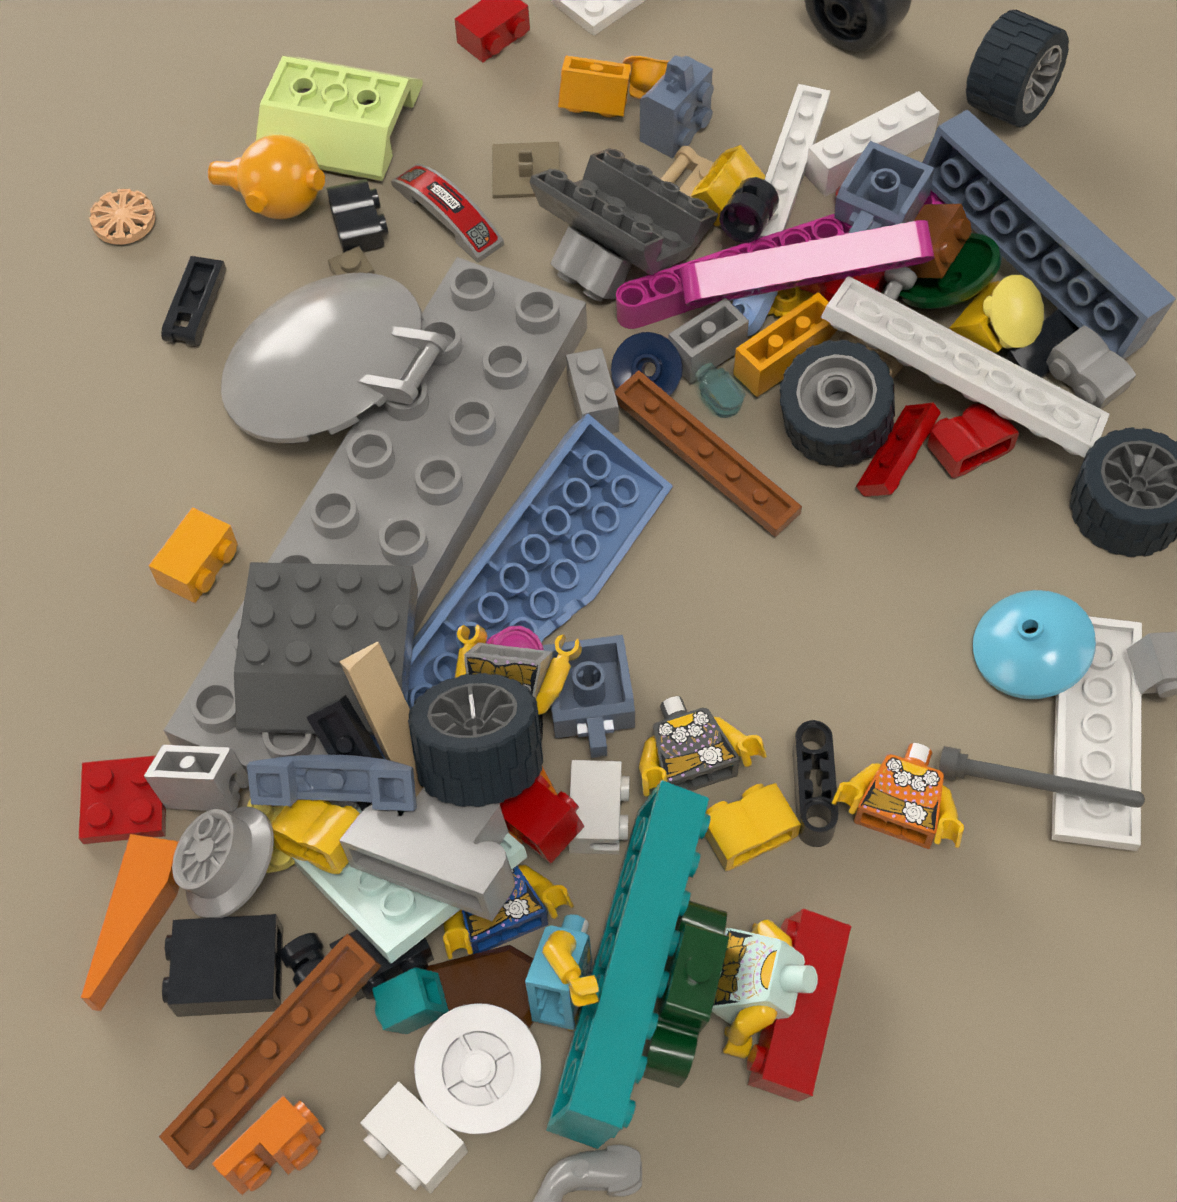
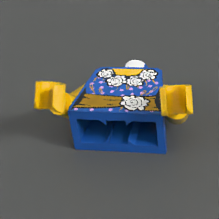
(518, 916)

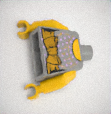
(530, 667)

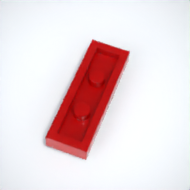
(899, 451)

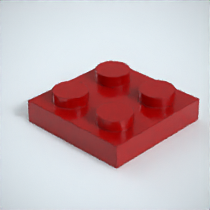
(119, 801)

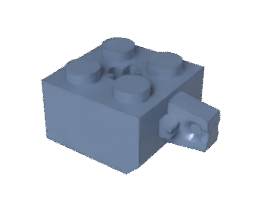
(676, 106)
(883, 189)
(604, 705)

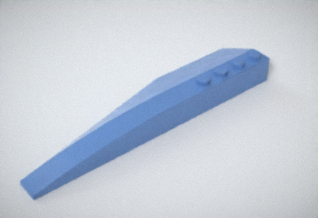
(546, 550)

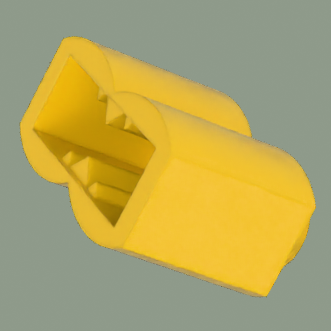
(724, 178)
(750, 825)
(312, 833)

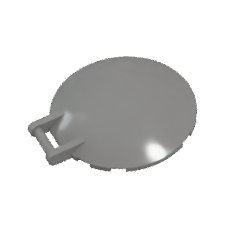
(327, 357)

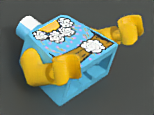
(560, 974)

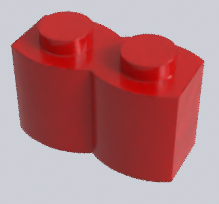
(971, 439)

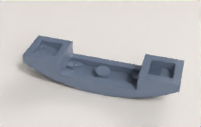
(332, 778)

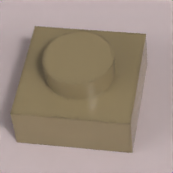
(350, 262)

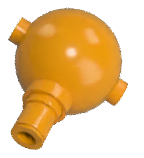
(273, 175)

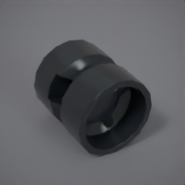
(749, 210)

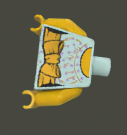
(759, 983)

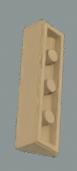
(382, 704)

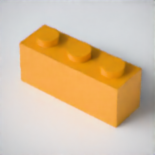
(767, 354)

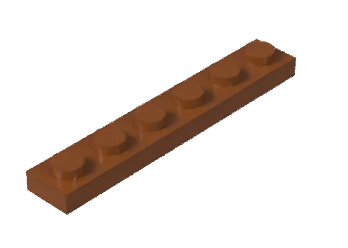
(707, 453)
(269, 1052)

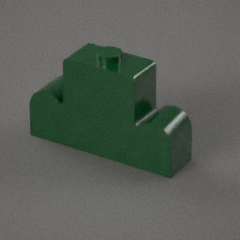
(688, 995)

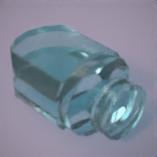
(720, 390)

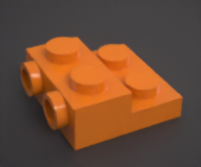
(280, 1135)

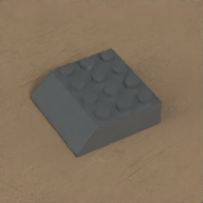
(305, 622)

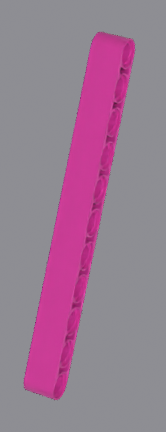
(662, 294)

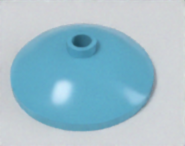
(1037, 662)

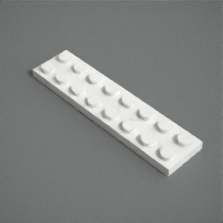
(966, 367)

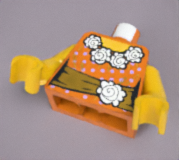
(904, 799)

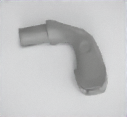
(610, 1170)

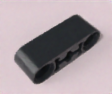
(803, 763)

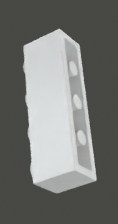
(899, 127)

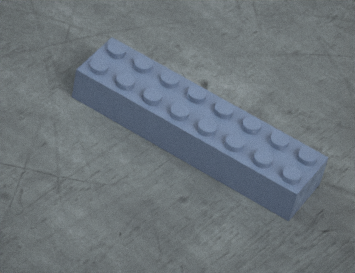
(1045, 235)

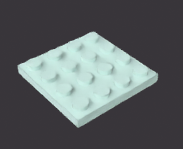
(386, 912)

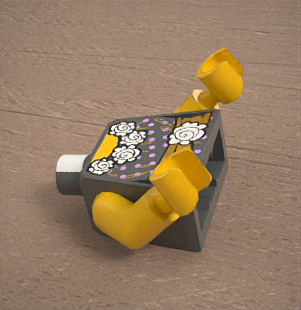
(694, 749)

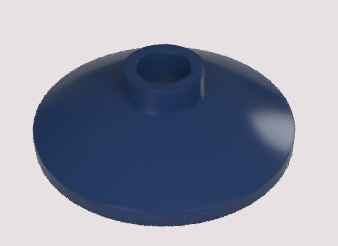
(643, 349)

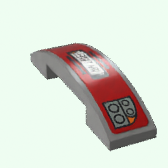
(451, 207)

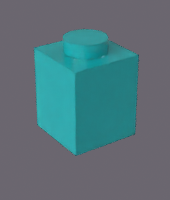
(409, 1001)

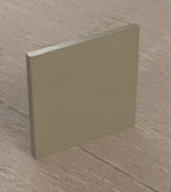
(516, 163)

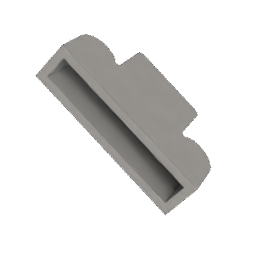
(436, 852)

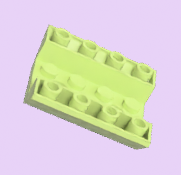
(331, 115)

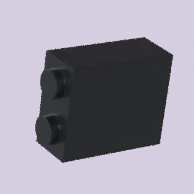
(224, 965)

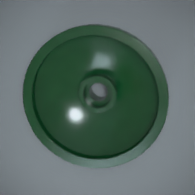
(965, 278)

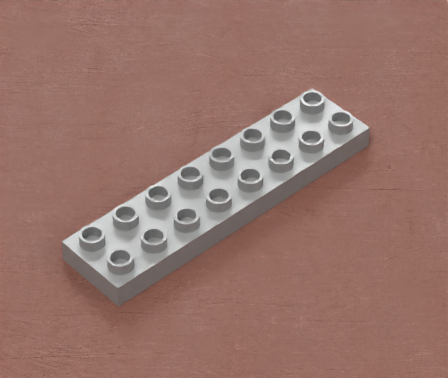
(412, 473)

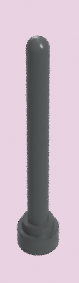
(957, 765)

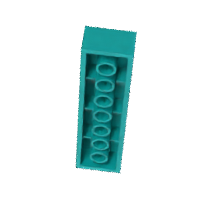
(630, 967)

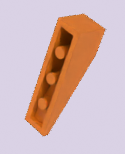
(136, 907)

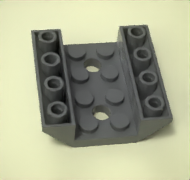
(627, 210)

